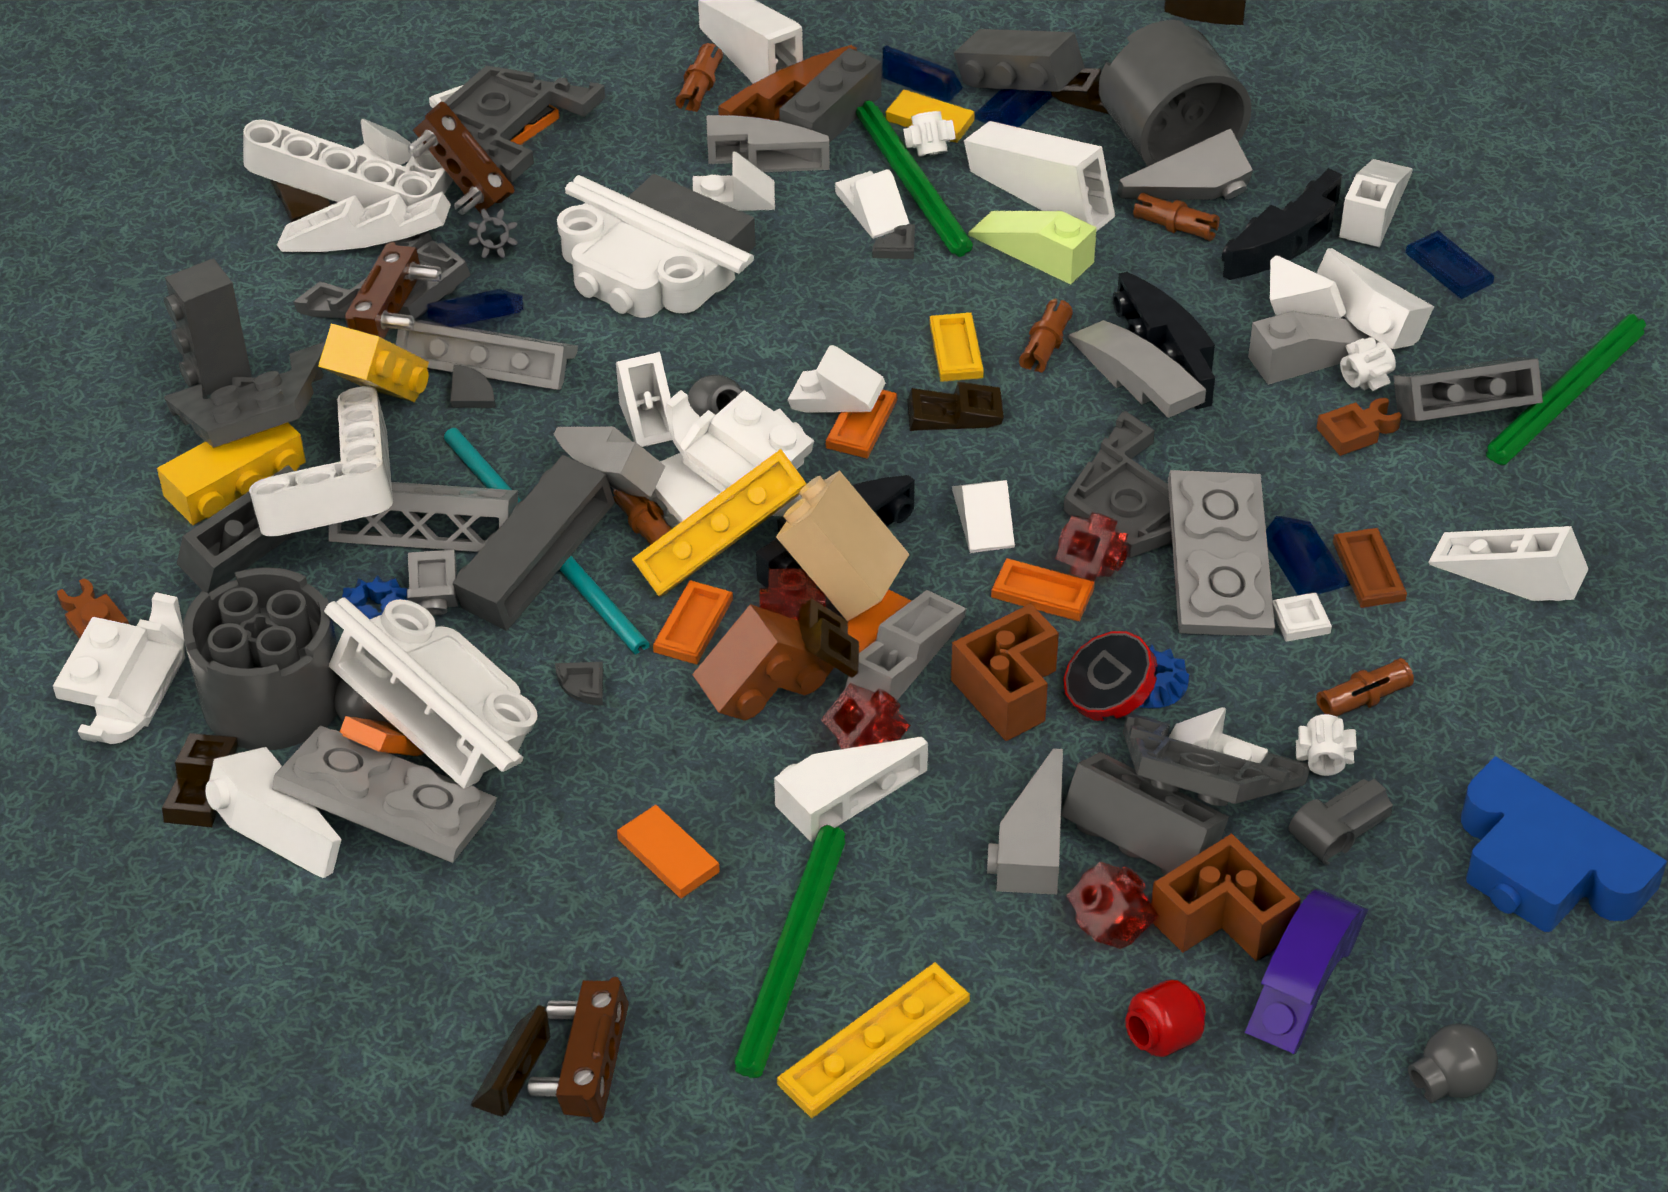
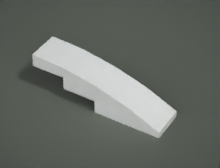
(352, 227)

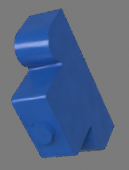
(1548, 853)

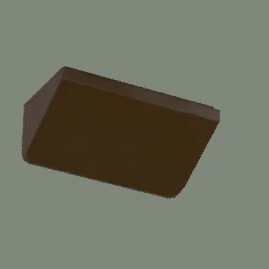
(514, 1063)

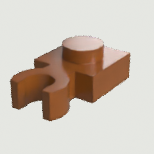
(1354, 428)
(85, 607)

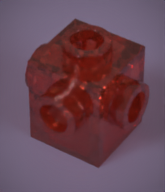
(1078, 542)
(789, 592)
(865, 718)
(1112, 905)

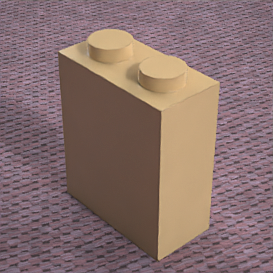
(842, 544)

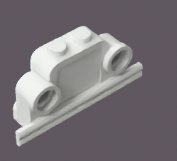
(641, 256)
(433, 688)

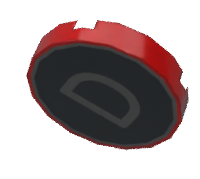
(1110, 675)

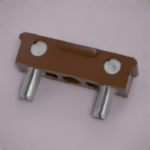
(462, 159)
(386, 290)
(590, 1049)

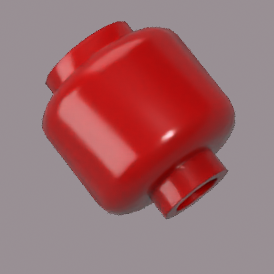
(1165, 1018)

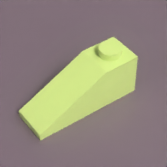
(1041, 239)

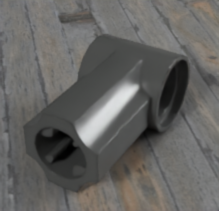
(1337, 823)

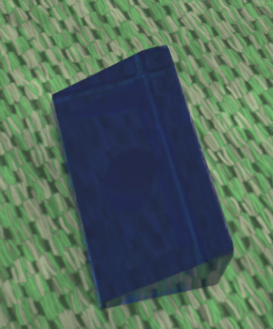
(919, 74)
(1012, 106)
(1303, 556)

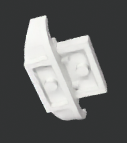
(734, 440)
(124, 670)

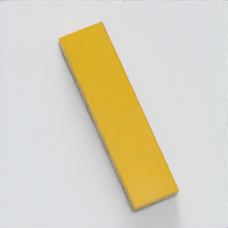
(720, 523)
(873, 1040)

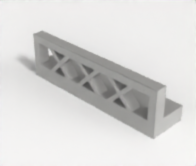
(489, 352)
(431, 500)

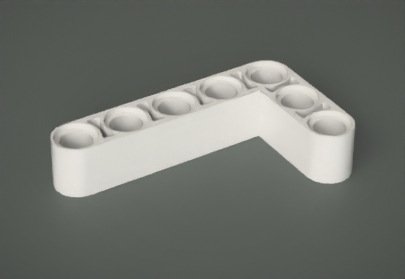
(337, 170)
(334, 491)

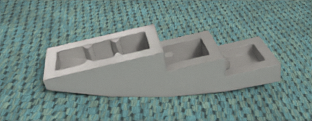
(1139, 367)

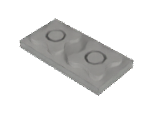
(1220, 553)
(385, 793)

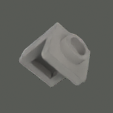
(432, 580)

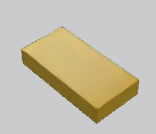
(911, 104)
(956, 347)

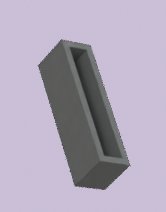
(534, 542)

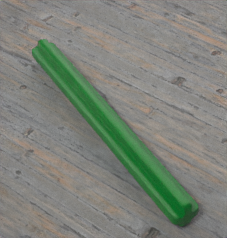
(914, 179)
(1565, 389)
(789, 952)

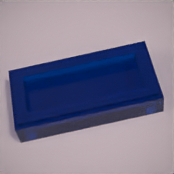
(1449, 264)
(475, 307)

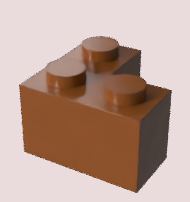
(757, 659)
(1004, 669)
(1226, 891)

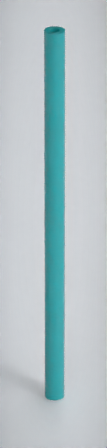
(571, 569)

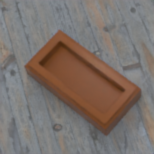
(1369, 567)

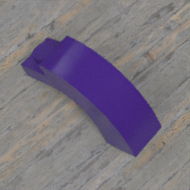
(1301, 965)

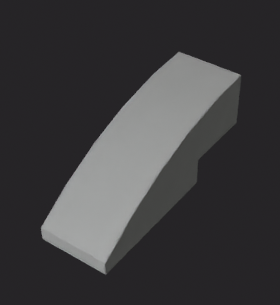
(766, 144)
(611, 452)
(907, 643)

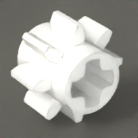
(929, 133)
(1368, 364)
(1326, 745)

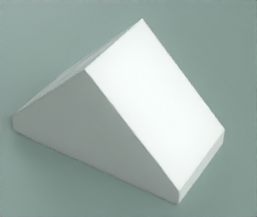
(1302, 290)
(644, 398)
(985, 515)

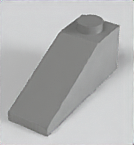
(1199, 172)
(1299, 344)
(1030, 835)

